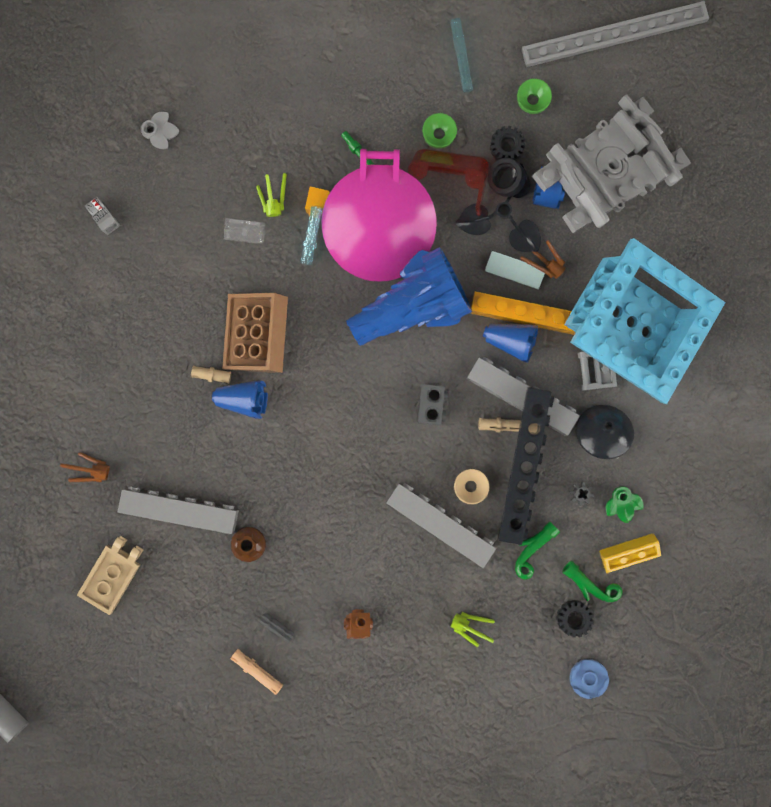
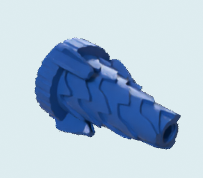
(425, 296)

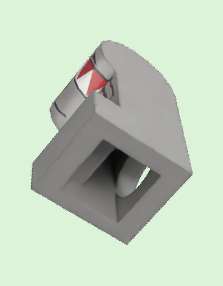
(102, 216)

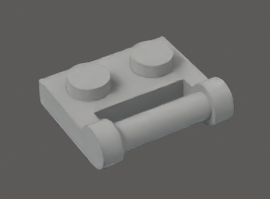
(604, 376)

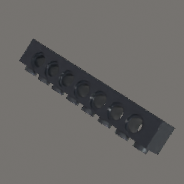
(507, 531)

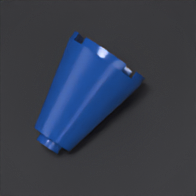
(513, 338)
(242, 398)

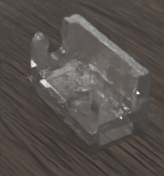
(244, 231)

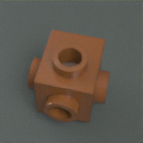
(357, 631)

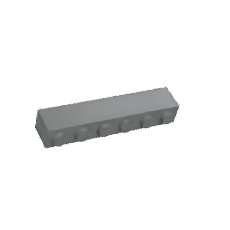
(513, 392)
(178, 511)
(440, 525)

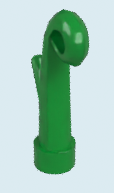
(534, 544)
(572, 571)

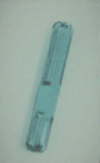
(461, 54)

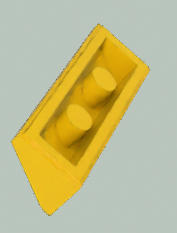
(630, 553)

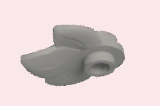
(162, 131)

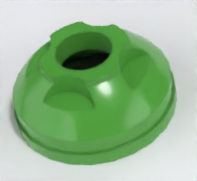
(537, 88)
(442, 122)

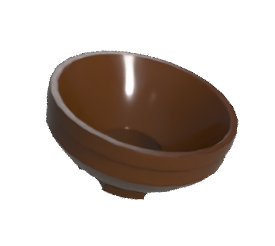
(258, 542)

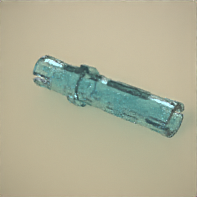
(311, 235)

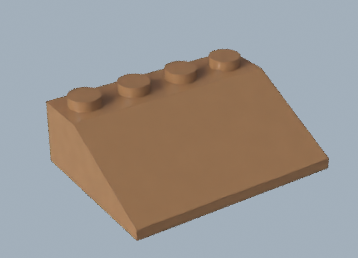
(255, 332)

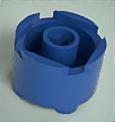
(551, 197)

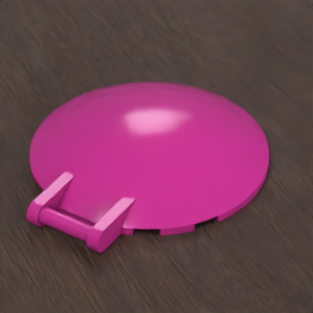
(378, 219)

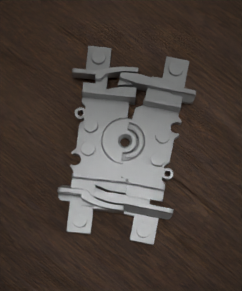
(587, 173)

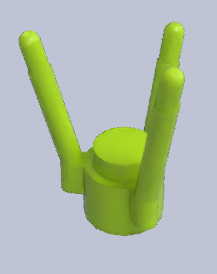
(272, 207)
(461, 624)

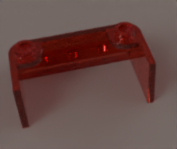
(472, 167)

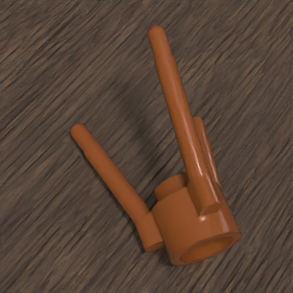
(554, 268)
(99, 471)

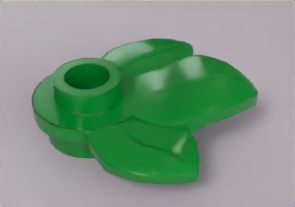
(623, 507)

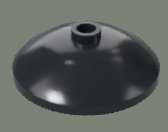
(598, 439)

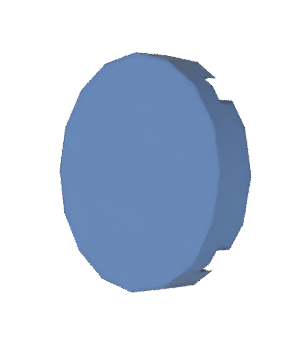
(589, 678)

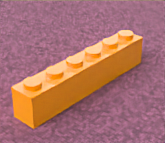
(520, 312)

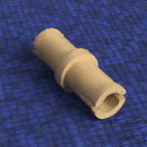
(211, 374)

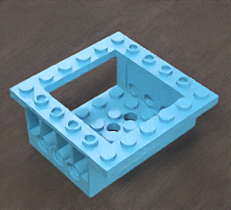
(674, 334)

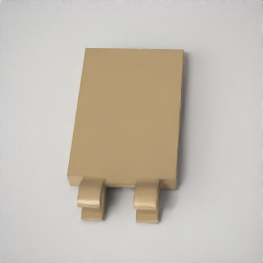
(110, 576)

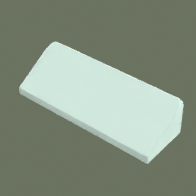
(514, 270)

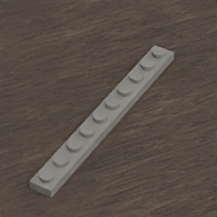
(615, 34)

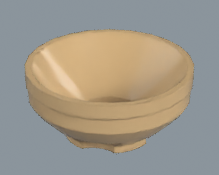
(482, 486)

